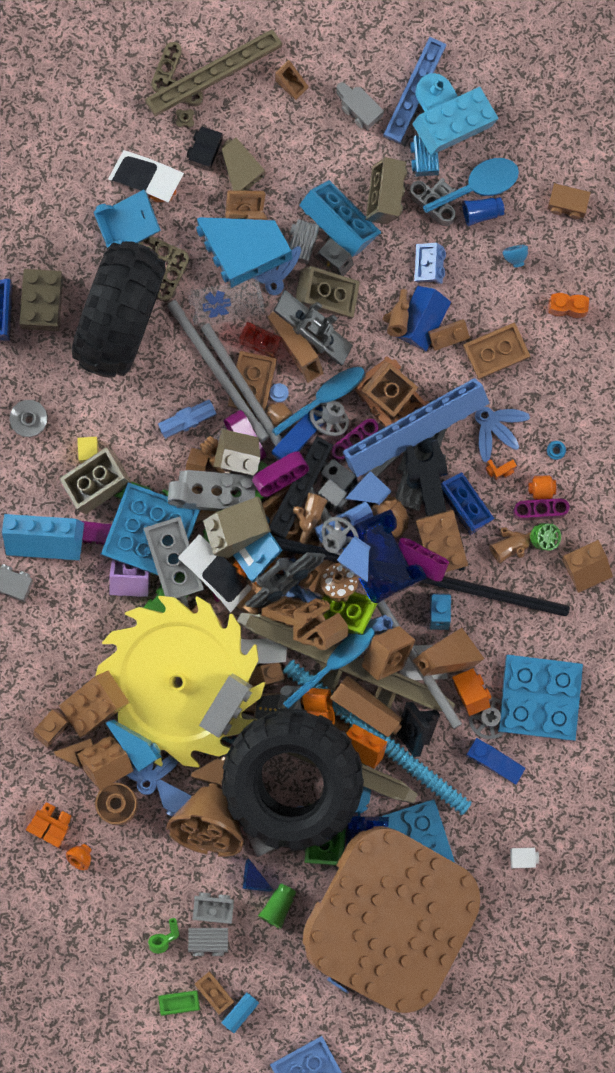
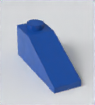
(495, 761)

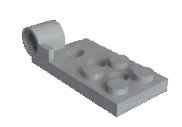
(182, 496)
(161, 553)

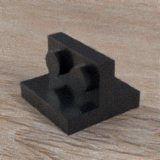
(417, 728)

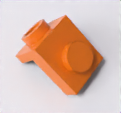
(505, 470)

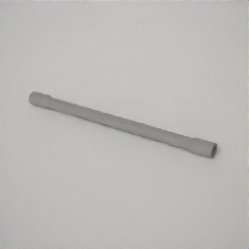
(180, 316)

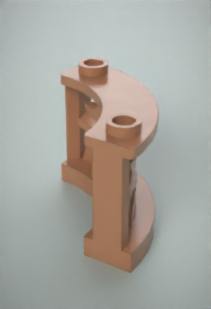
(382, 416)

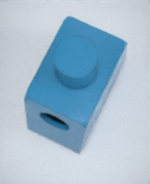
(440, 611)

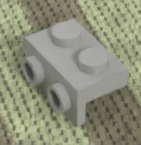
(213, 909)

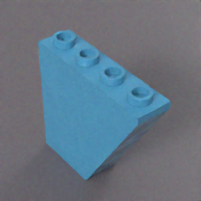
(243, 246)

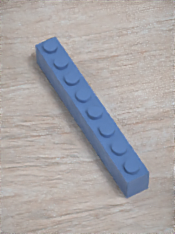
(416, 427)

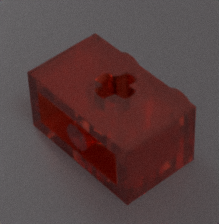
(260, 340)

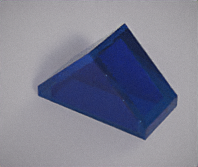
(253, 879)

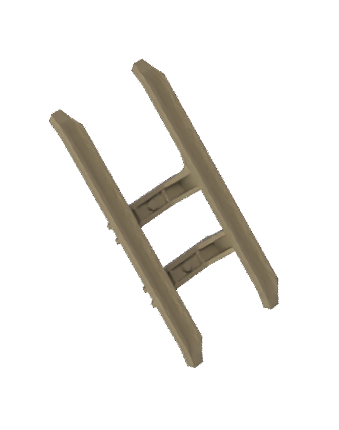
(387, 690)

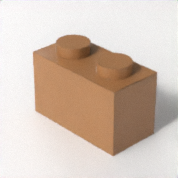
(568, 201)

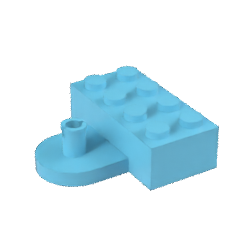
(448, 116)

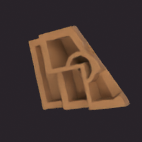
(245, 205)

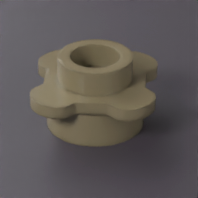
(181, 114)

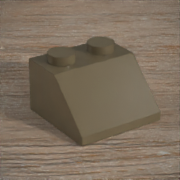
(237, 452)

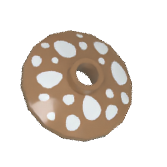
(338, 588)

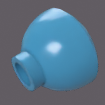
(516, 255)

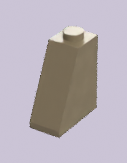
(241, 166)

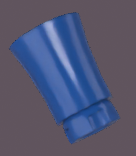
(482, 210)

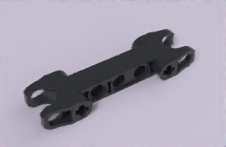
(428, 475)

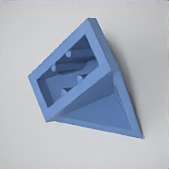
(369, 489)
(356, 558)

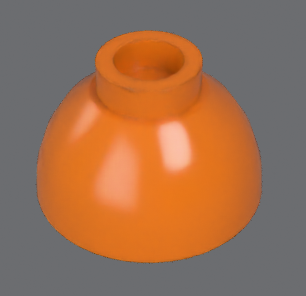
(79, 857)

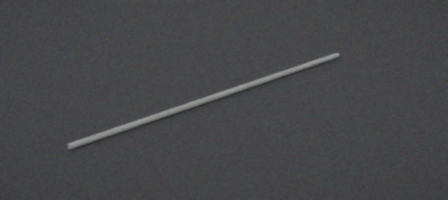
(268, 426)

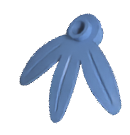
(276, 276)
(493, 423)
(152, 776)

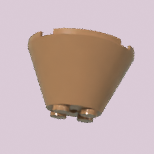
(207, 824)

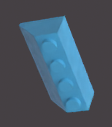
(339, 218)
(42, 537)

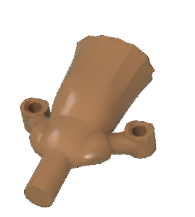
(398, 316)
(311, 515)
(508, 547)

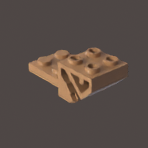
(308, 621)

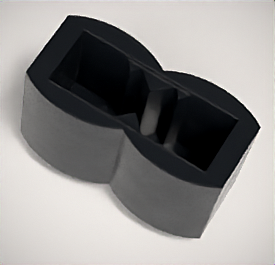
(205, 148)

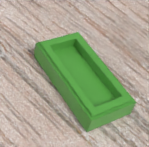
(179, 1002)

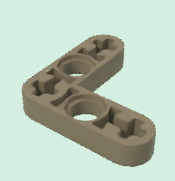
(166, 77)
(170, 259)

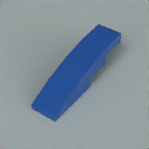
(297, 436)

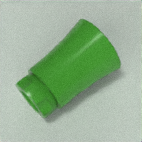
(278, 906)

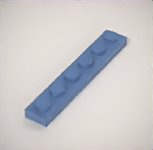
(408, 102)

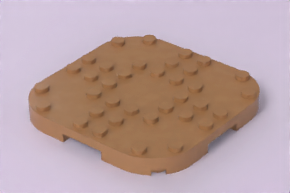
(392, 919)

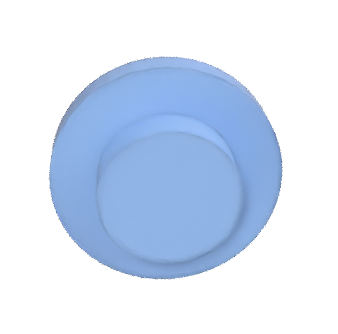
(279, 392)

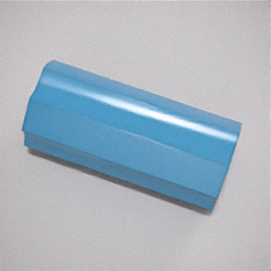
(240, 1012)

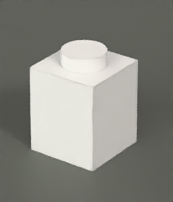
(524, 857)

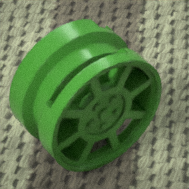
(544, 536)

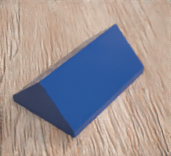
(6, 291)
(425, 314)
(466, 503)

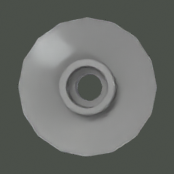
(21, 412)

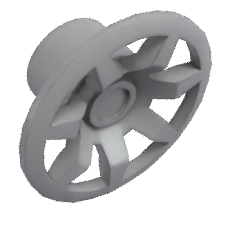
(332, 415)
(336, 538)
(489, 718)

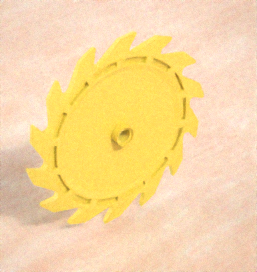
(182, 647)

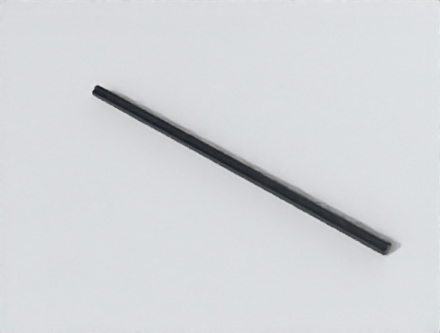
(447, 582)

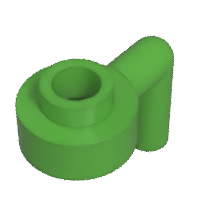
(159, 942)

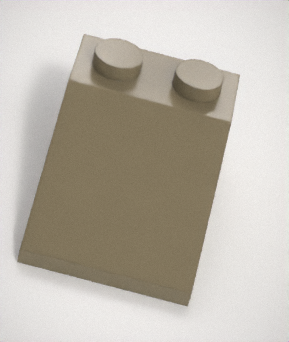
(332, 291)
(236, 527)

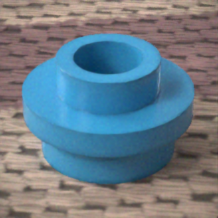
(558, 444)

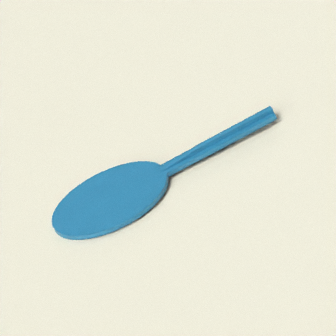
(486, 179)
(331, 390)
(341, 656)

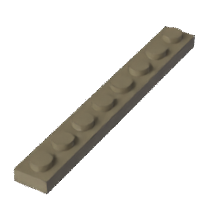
(213, 72)

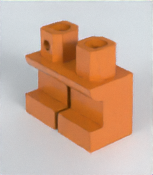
(42, 821)

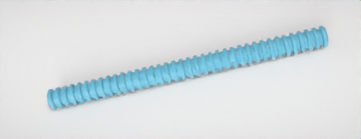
(392, 749)

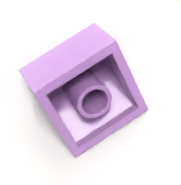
(128, 580)

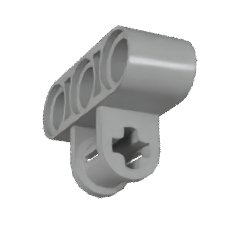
(438, 191)

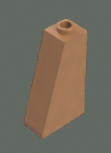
(297, 347)
(449, 655)
(366, 707)

